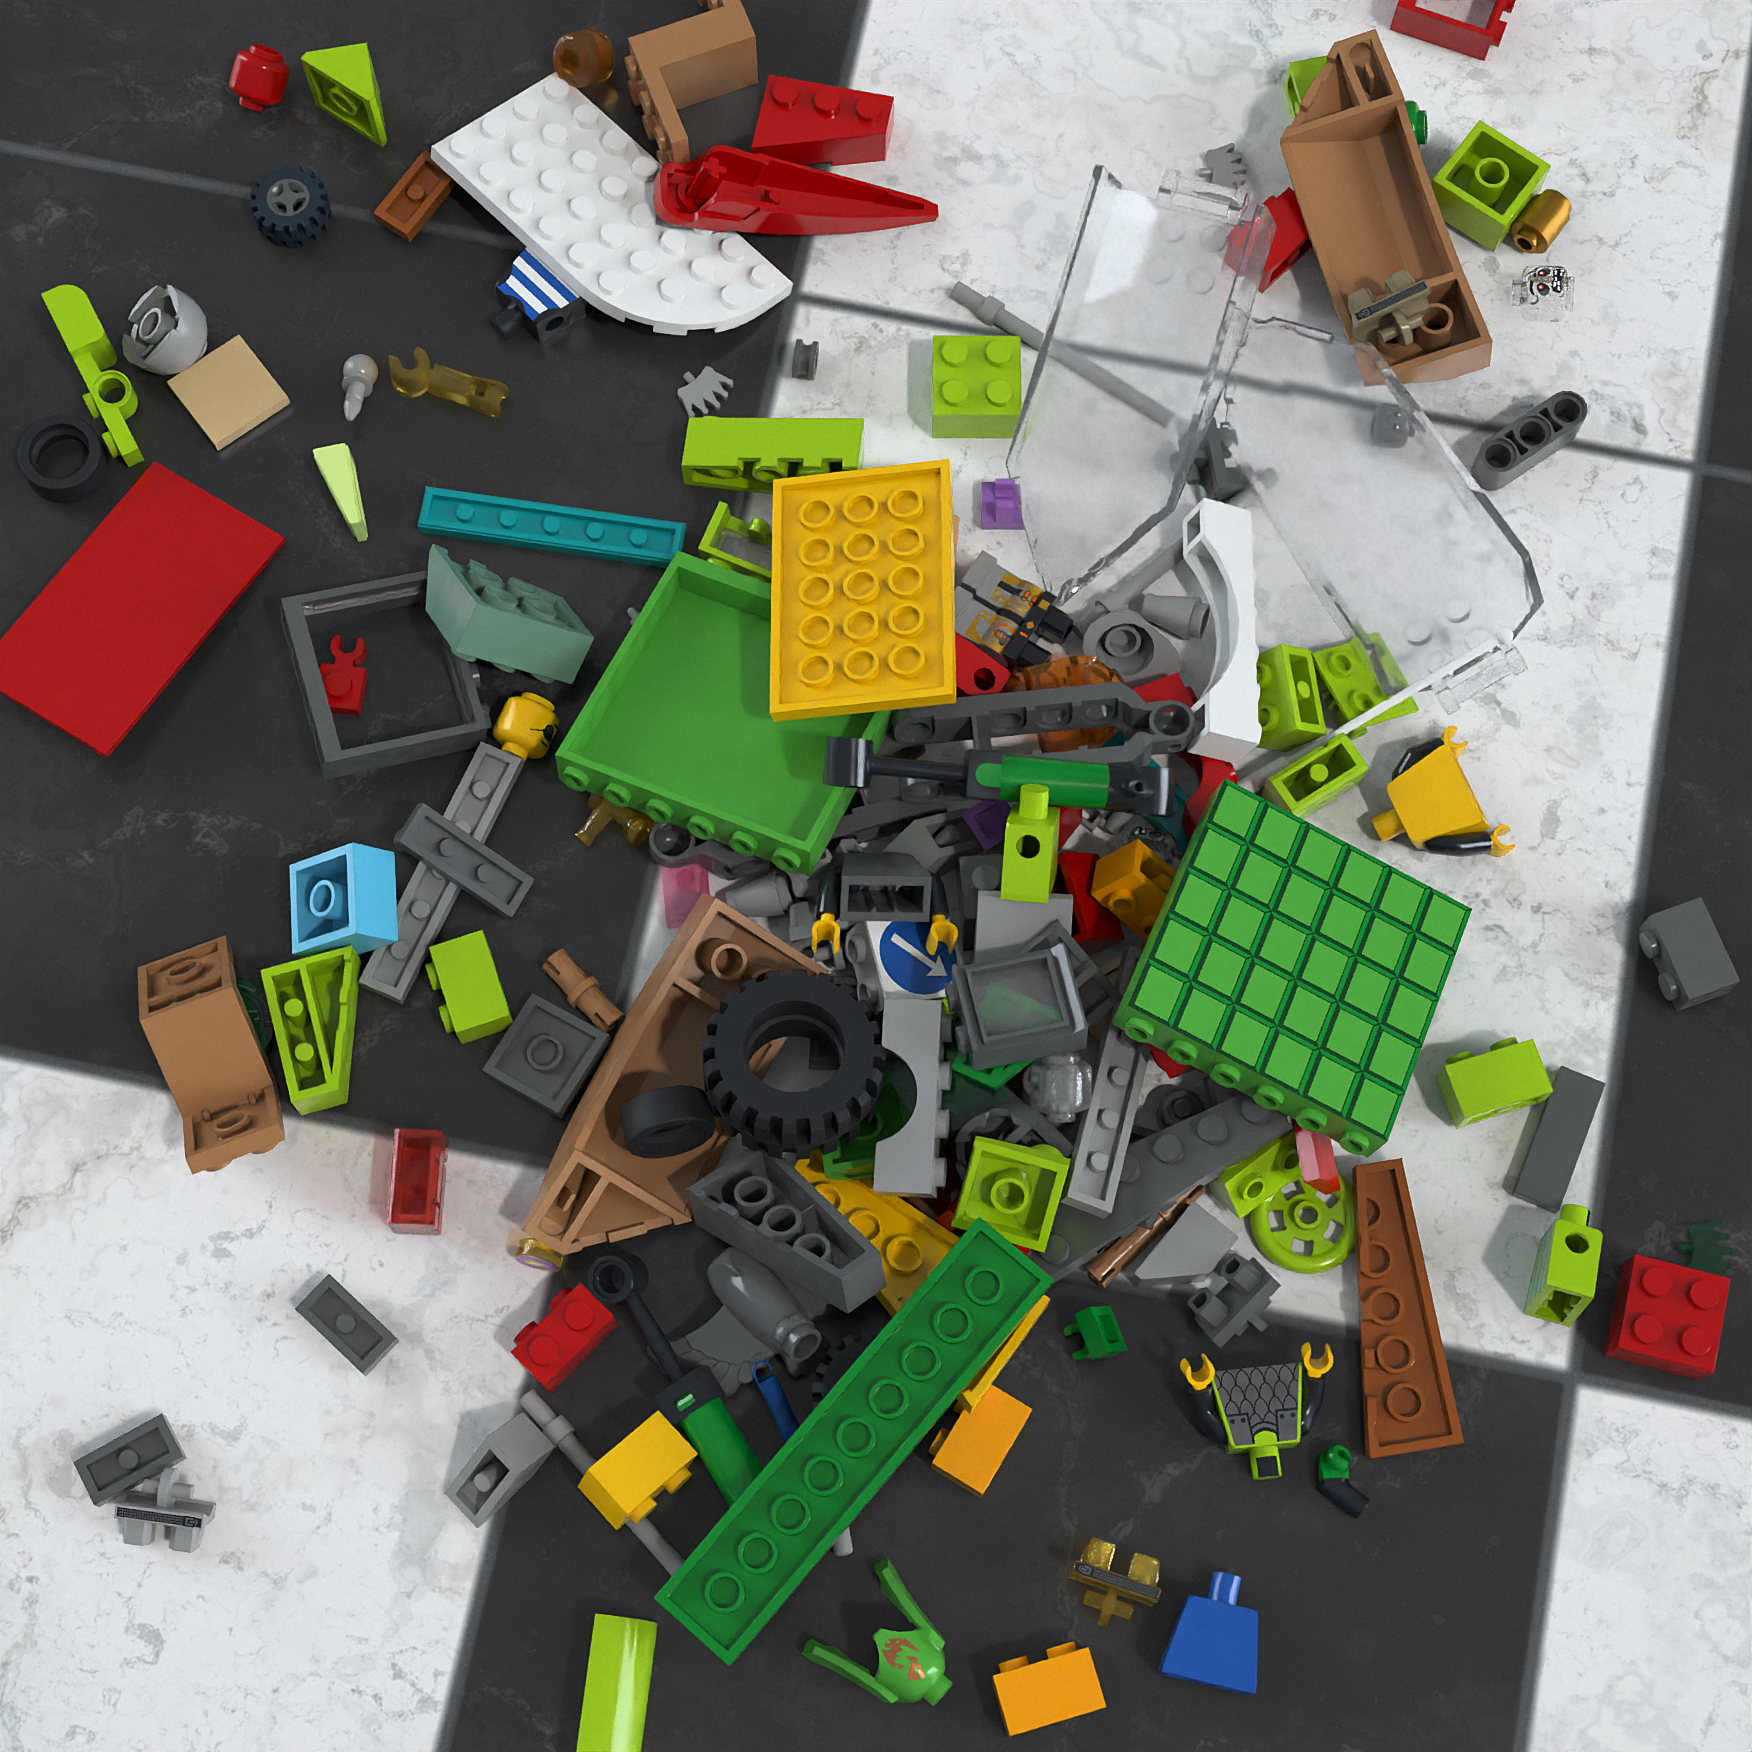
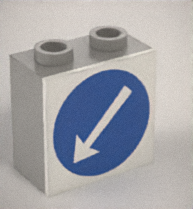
(894, 962)

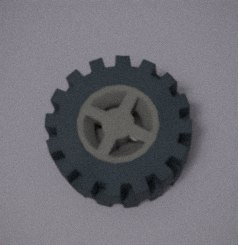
(274, 204)

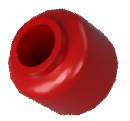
(259, 77)

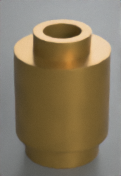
(1541, 221)

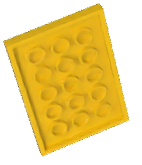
(862, 591)

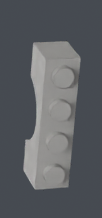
(910, 1159)

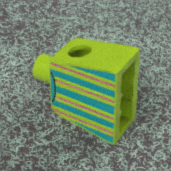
(1565, 1268)

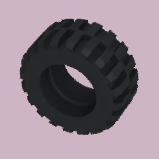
(798, 1008)

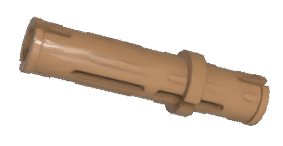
(1123, 1251)

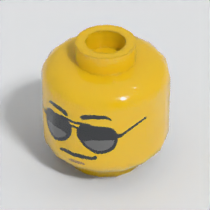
(526, 726)

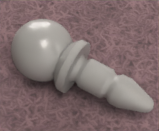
(359, 376)

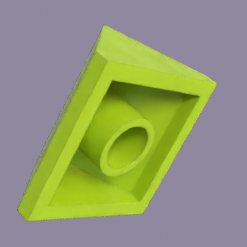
(347, 88)

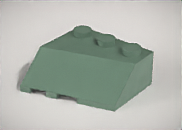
(503, 621)

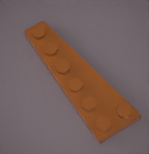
(1402, 1354)

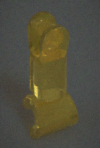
(447, 384)

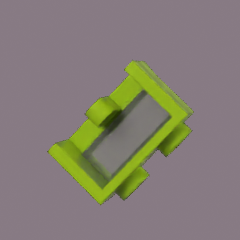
(738, 544)

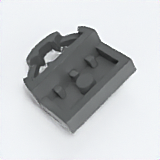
(1008, 1123)

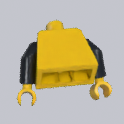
(1438, 803)

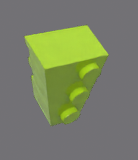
(315, 1024)

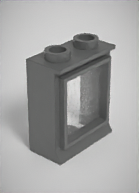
(1017, 1008)

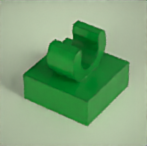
(1099, 1332)

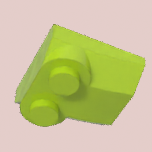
(1013, 1190)

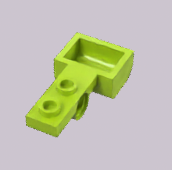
(92, 354)

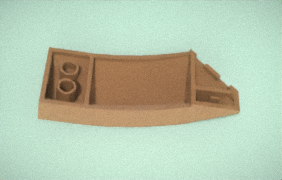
(1377, 212)
(594, 1182)

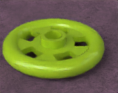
(1324, 1253)

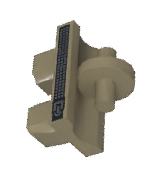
(1392, 315)

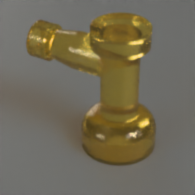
(636, 824)

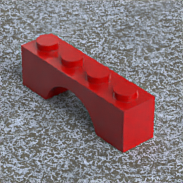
(1209, 771)

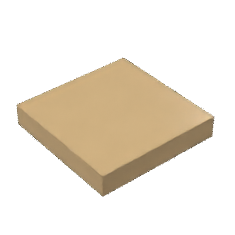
(228, 392)

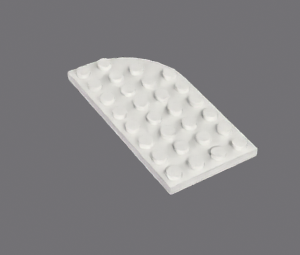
(587, 209)

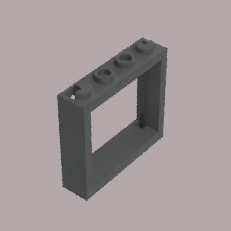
(357, 600)

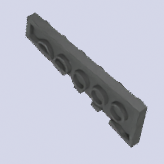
(1160, 1172)

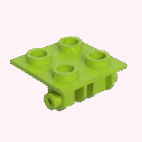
(1347, 680)

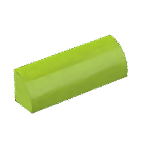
(617, 1684)

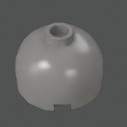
(166, 332)

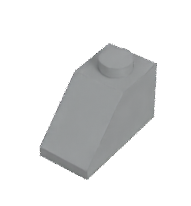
(936, 841)
(1188, 1251)
(499, 1468)

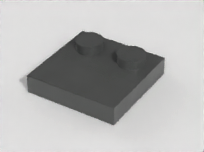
(547, 1055)

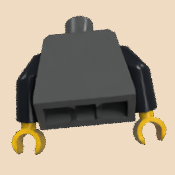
(882, 890)

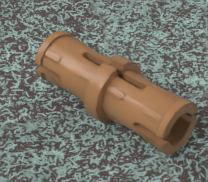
(583, 991)

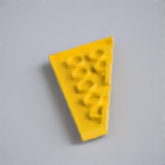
(909, 1252)

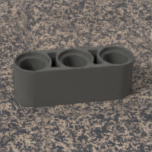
(1538, 424)

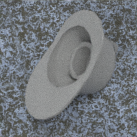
(1131, 647)

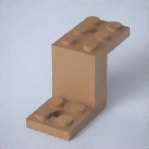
(688, 66)
(210, 1055)

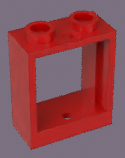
(1451, 32)

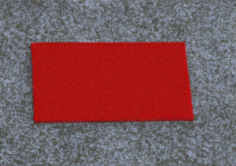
(131, 608)

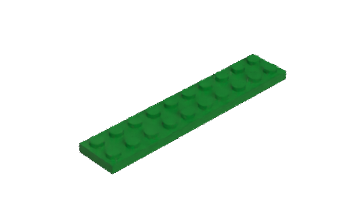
(853, 1441)

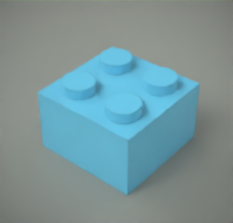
(343, 900)

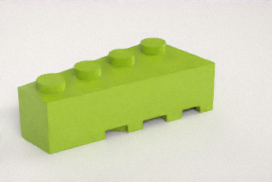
(755, 451)

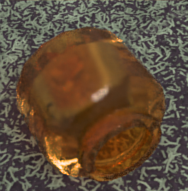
(583, 58)

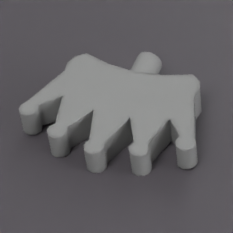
(1223, 168)
(703, 390)

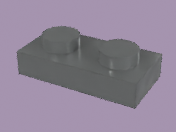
(347, 1325)
(129, 1460)

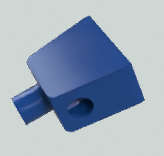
(1214, 1640)

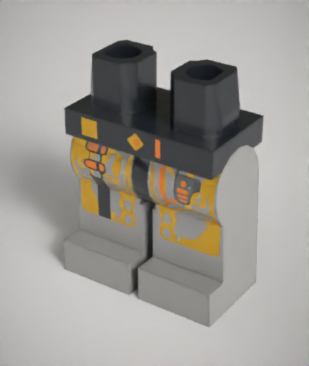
(1007, 615)

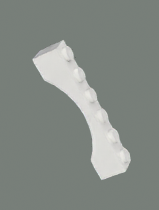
(1220, 553)

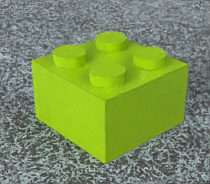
(1487, 185)
(975, 386)

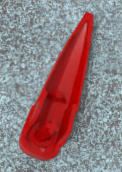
(774, 196)

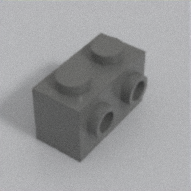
(1688, 954)

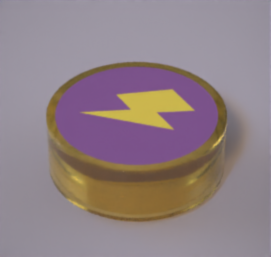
(538, 1255)

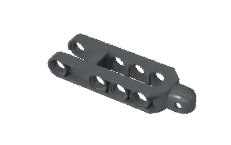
(983, 717)
(677, 847)

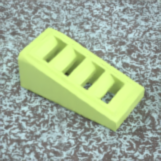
(340, 475)

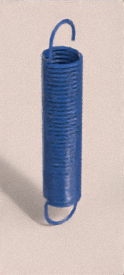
(777, 1403)

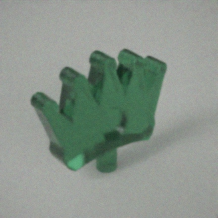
(1704, 1247)

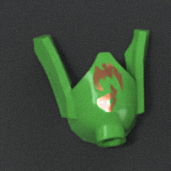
(908, 1661)

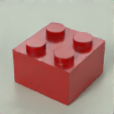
(1667, 1317)

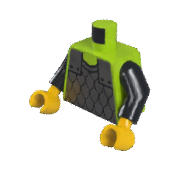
(1259, 1406)

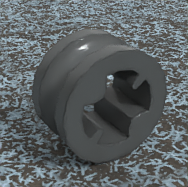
(805, 359)

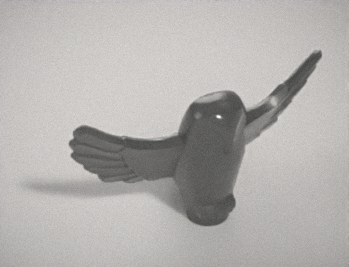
(758, 1319)

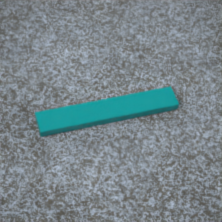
(550, 527)

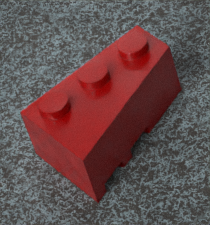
(822, 123)

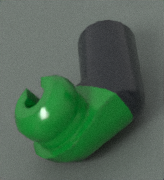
(1334, 1480)

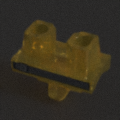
(1137, 1585)

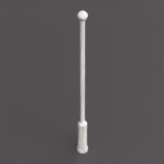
(1257, 780)

